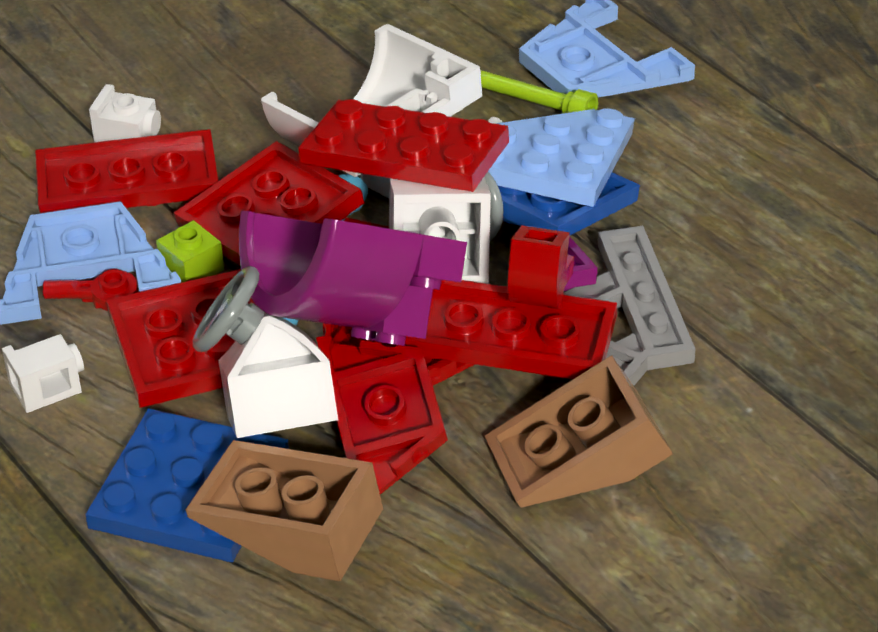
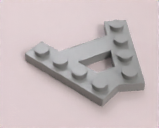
(643, 292)

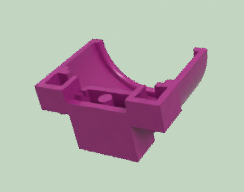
(348, 273)

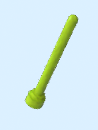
(570, 102)

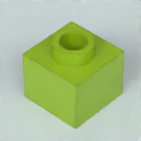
(191, 252)

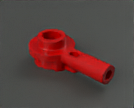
(107, 285)

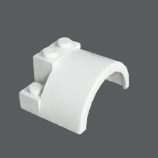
(401, 74)

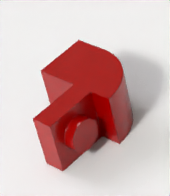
(539, 267)

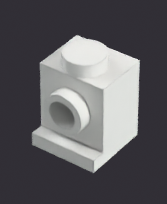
(123, 116)
(44, 372)

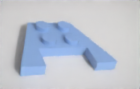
(581, 58)
(79, 247)

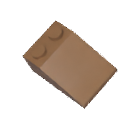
(578, 438)
(291, 506)

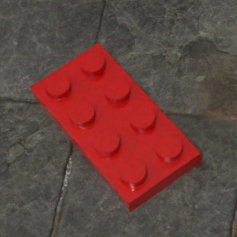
(405, 144)
(126, 170)
(484, 328)

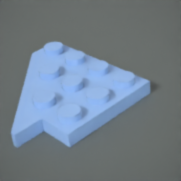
(563, 154)

